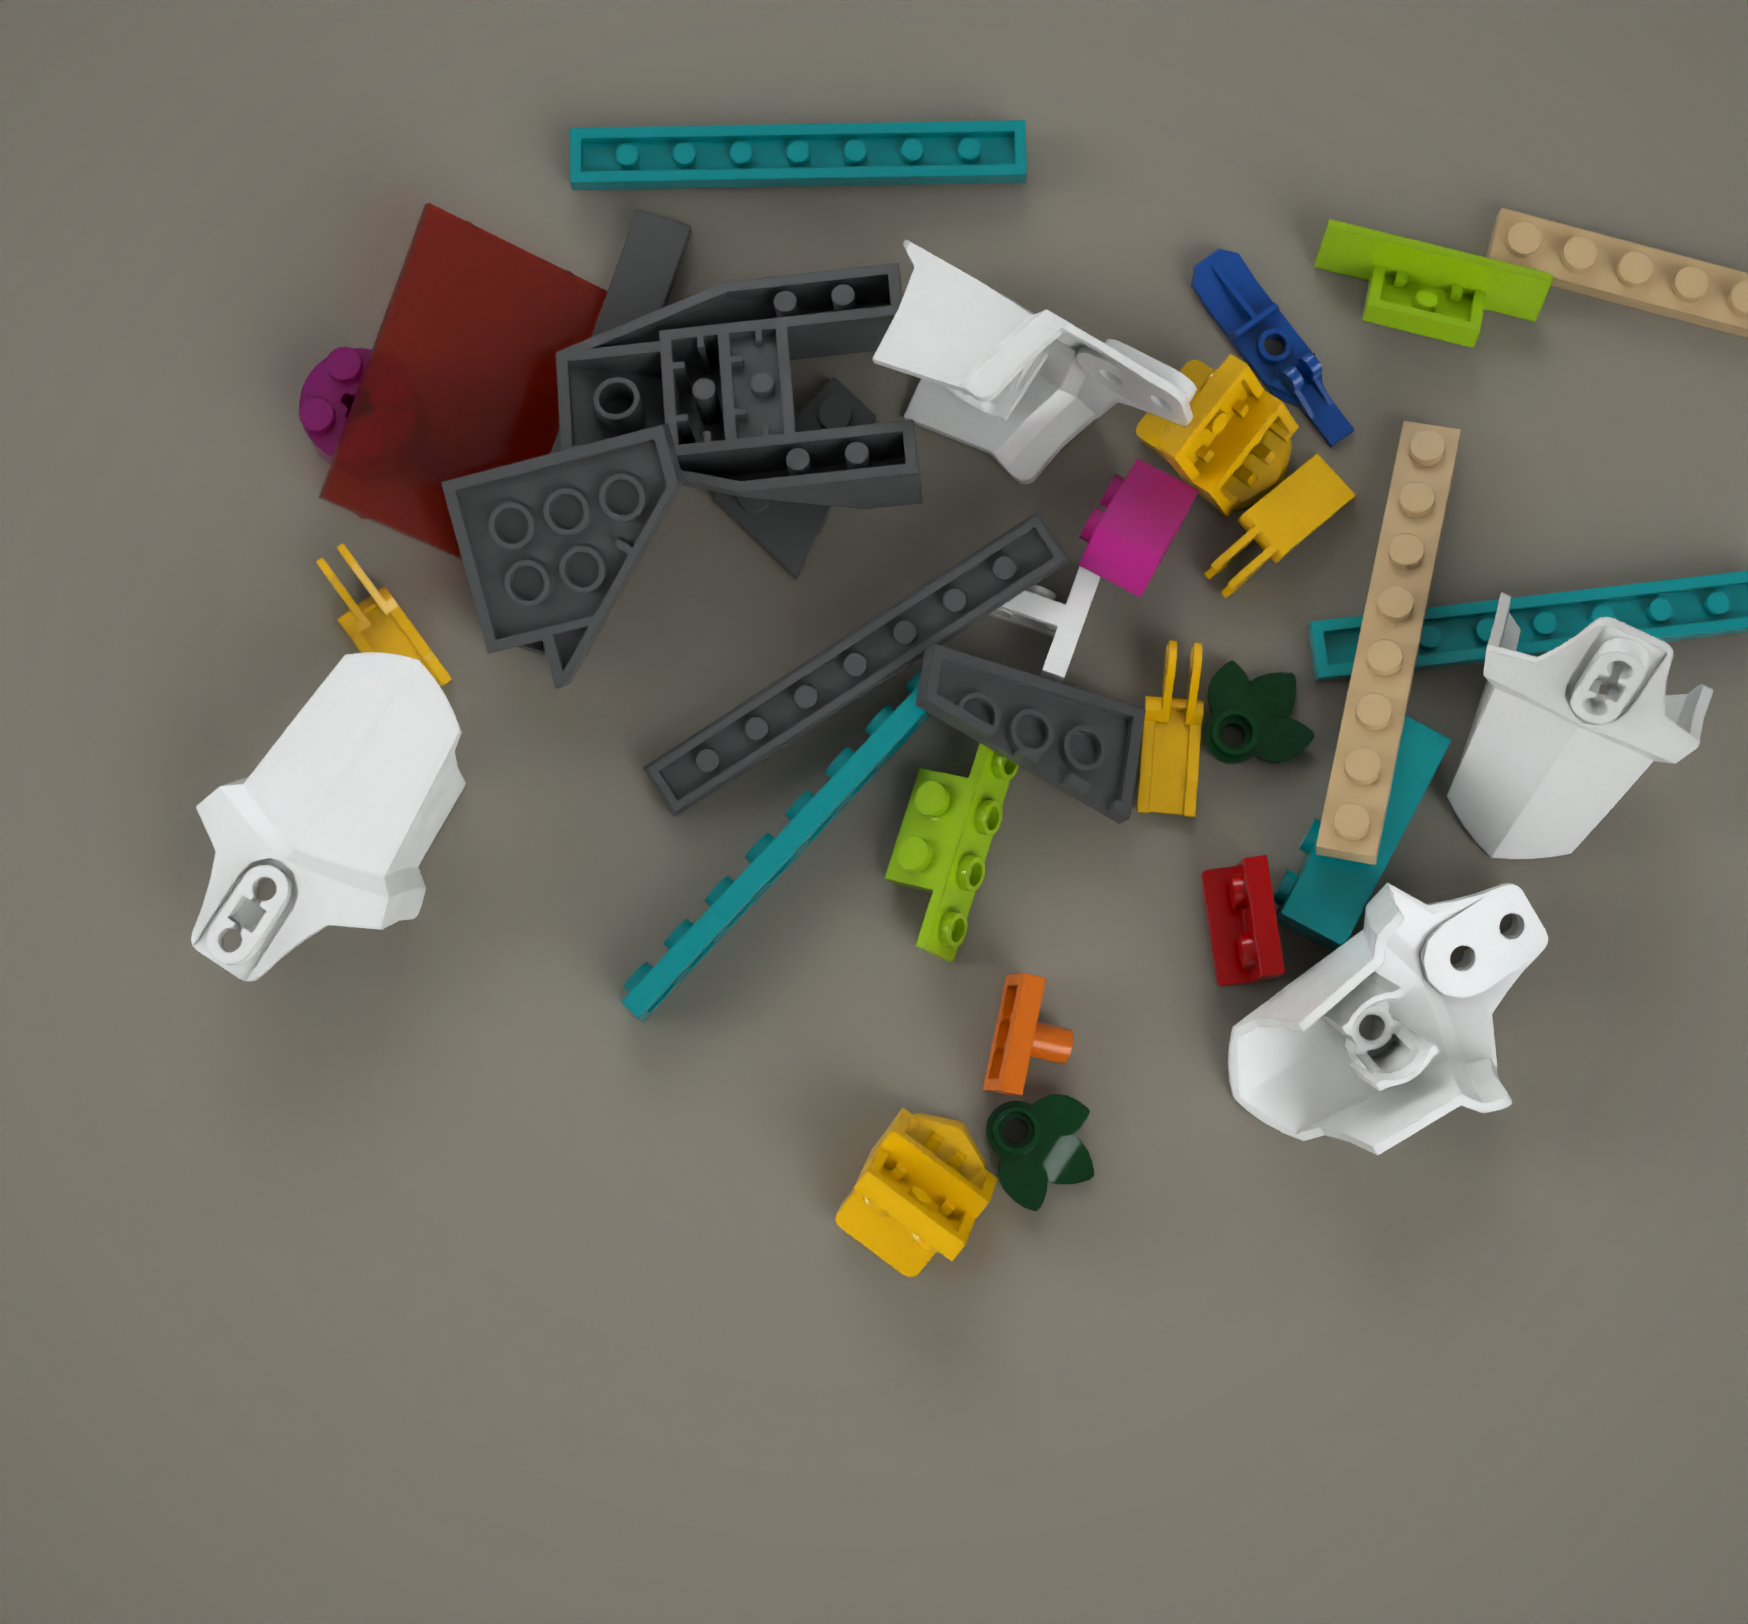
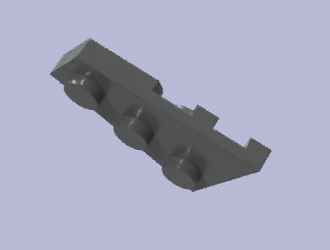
(791, 528)

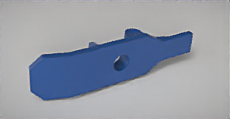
(1249, 321)

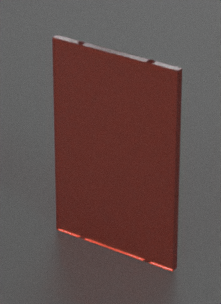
(456, 375)

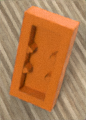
(1022, 1037)

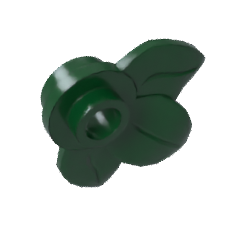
(1260, 713)
(1046, 1153)

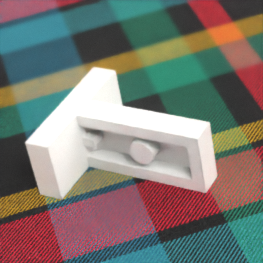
(1063, 622)

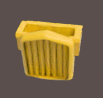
(1235, 441)
(918, 1192)

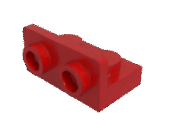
(1242, 923)

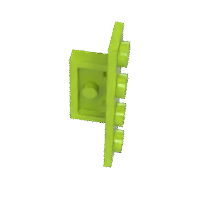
(1428, 285)
(947, 843)

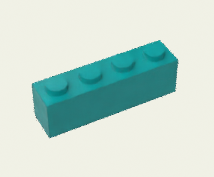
(1332, 892)

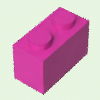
(1136, 527)

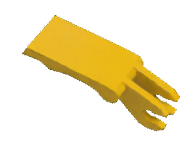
(1285, 518)
(379, 621)
(1171, 742)

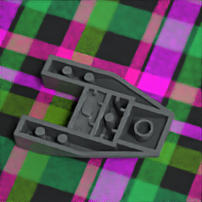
(726, 388)

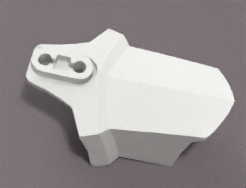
(1013, 376)
(1556, 753)
(332, 815)
(1386, 1024)

